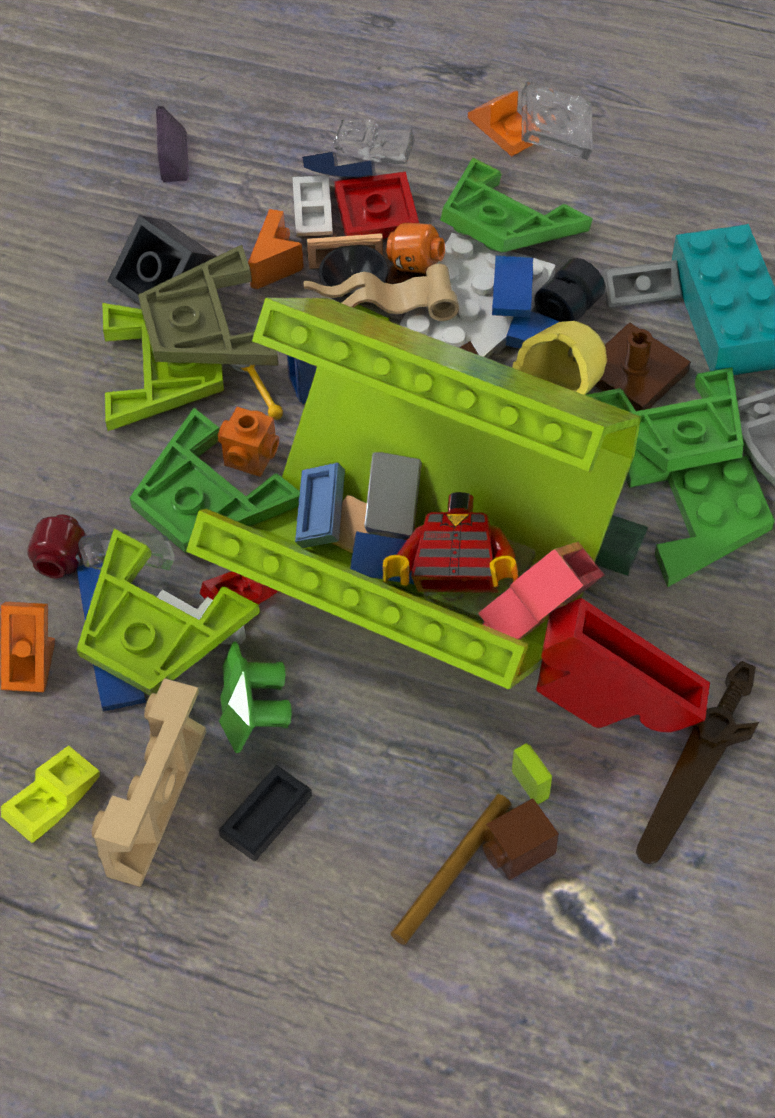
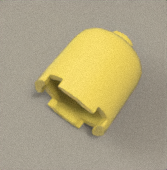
(564, 355)

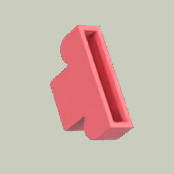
(541, 590)

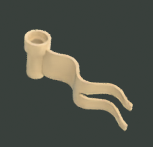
(429, 290)

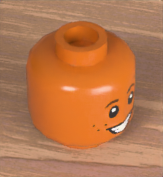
(415, 247)

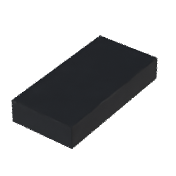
(265, 813)

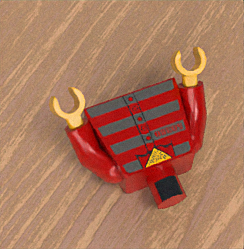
(454, 552)

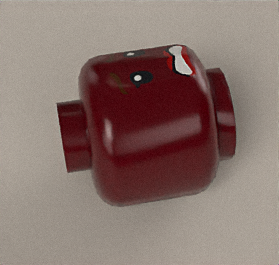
(55, 546)

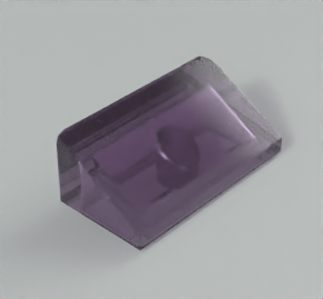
(171, 147)

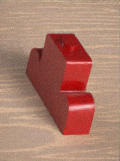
(612, 673)

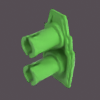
(239, 709)

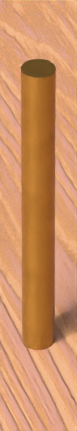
(449, 871)

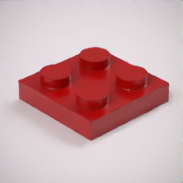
(375, 204)

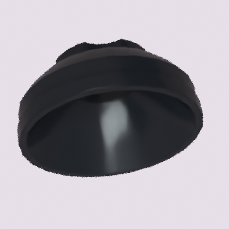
(349, 260)

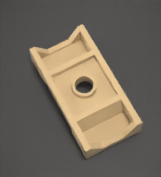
(132, 828)

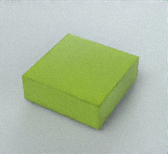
(531, 773)

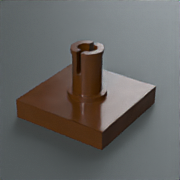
(641, 367)

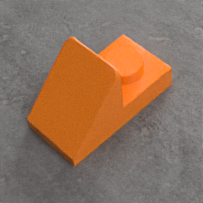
(501, 122)
(273, 253)
(25, 646)

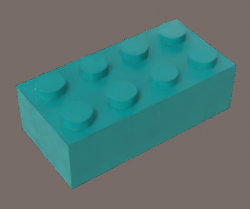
(728, 297)

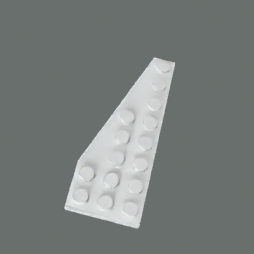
(472, 279)

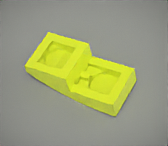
(52, 795)

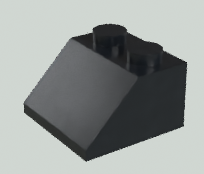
(154, 255)

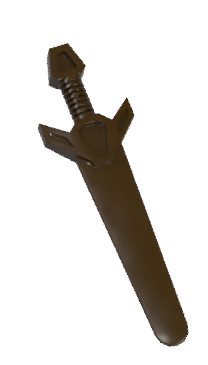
(697, 763)

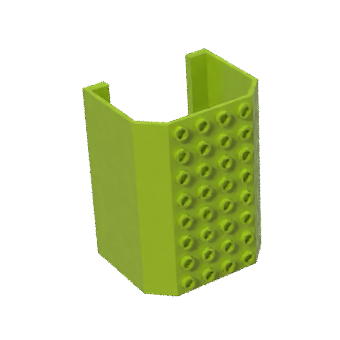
(523, 447)

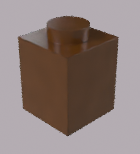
(520, 839)

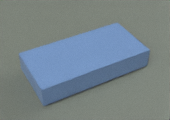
(320, 505)

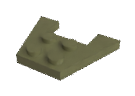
(188, 319)

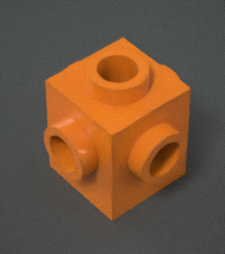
(248, 441)

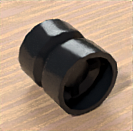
(570, 291)

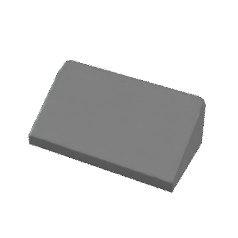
(642, 283)
(392, 495)

